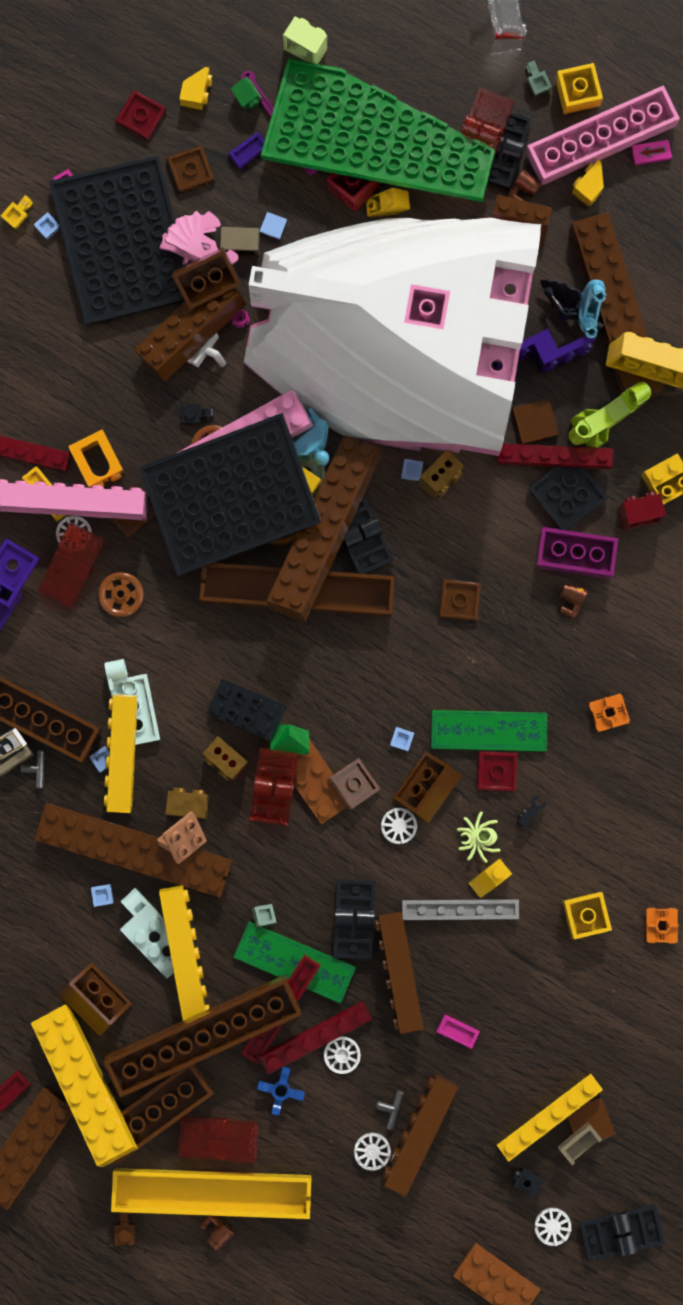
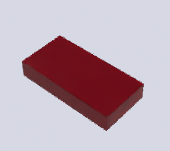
(12, 1089)

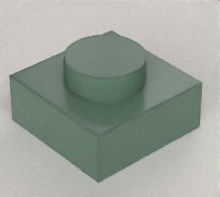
(264, 915)

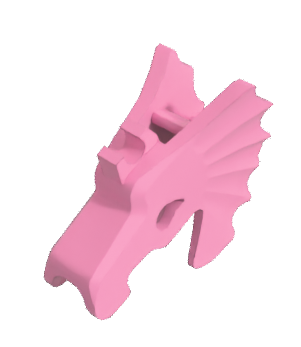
(188, 237)

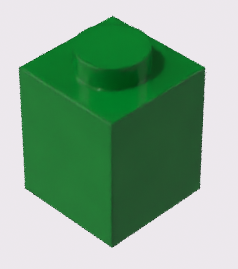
(246, 93)

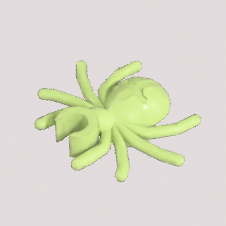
(479, 837)

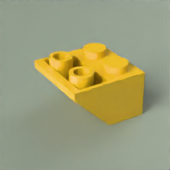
(666, 478)

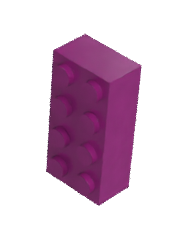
(576, 553)

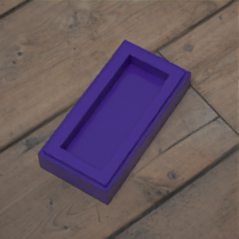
(247, 151)

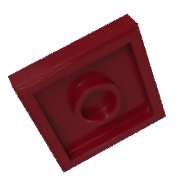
(141, 115)
(497, 771)

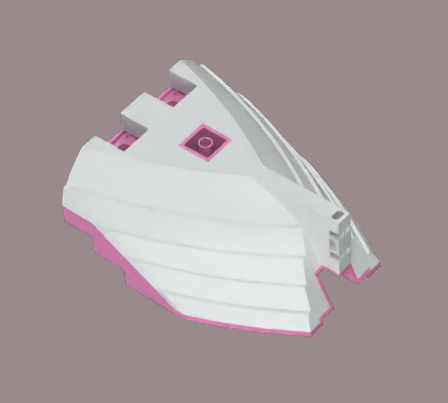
(399, 328)

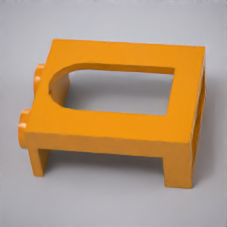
(115, 471)

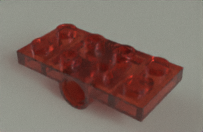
(488, 118)
(71, 565)
(273, 786)
(218, 1139)

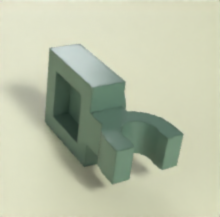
(538, 81)

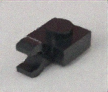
(193, 414)
(526, 815)

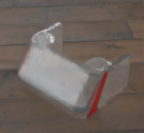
(506, 25)

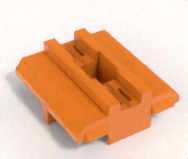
(599, 707)
(670, 917)

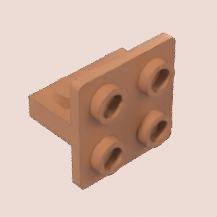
(183, 838)

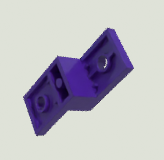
(546, 352)
(13, 580)

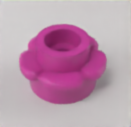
(241, 323)

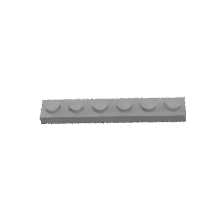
(459, 909)

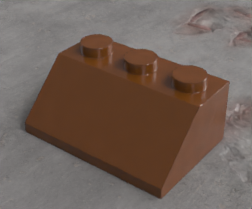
(524, 212)
(206, 278)
(427, 786)
(95, 999)

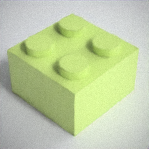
(305, 41)

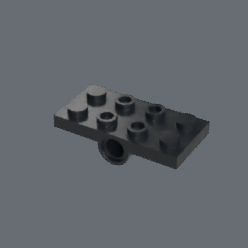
(509, 151)
(365, 541)
(247, 710)
(354, 919)
(622, 1233)

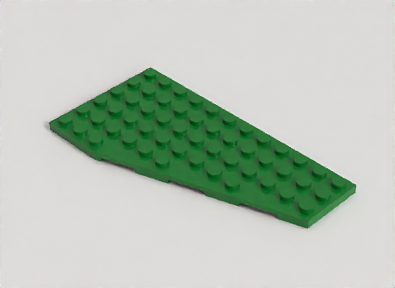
(363, 132)

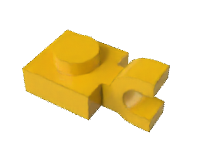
(15, 213)

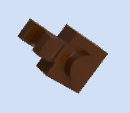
(124, 1231)

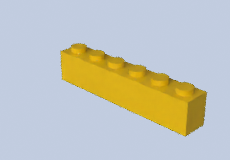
(122, 753)
(549, 1117)

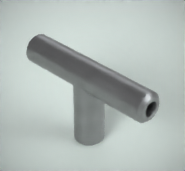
(38, 769)
(393, 1110)

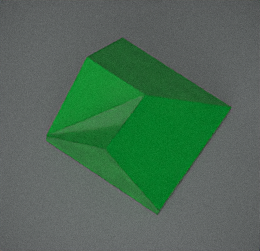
(291, 739)

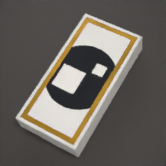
(10, 743)

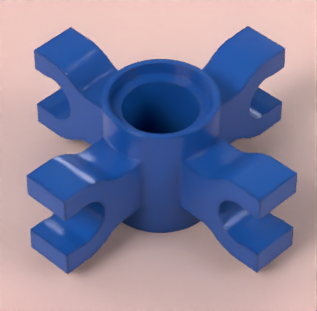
(292, 1093)

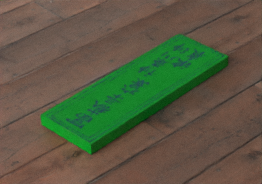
(489, 730)
(281, 956)

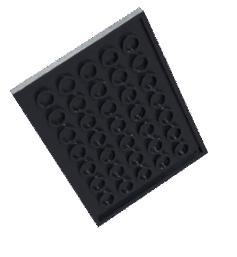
(113, 239)
(230, 494)

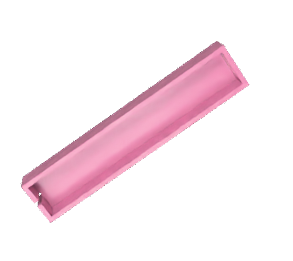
(73, 500)

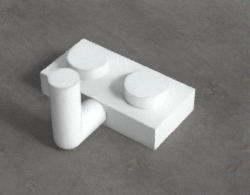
(206, 350)

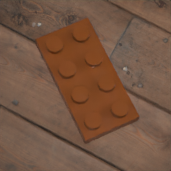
(314, 787)
(494, 1279)

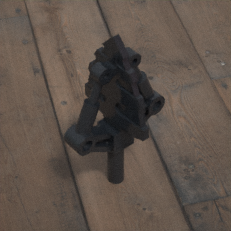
(564, 299)

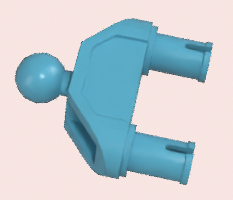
(590, 306)
(314, 441)

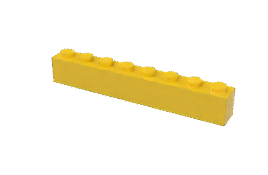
(182, 951)

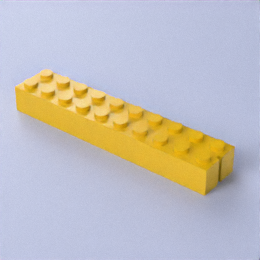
(211, 1193)

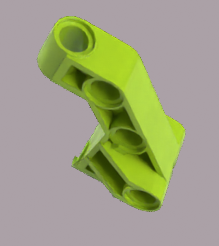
(594, 425)

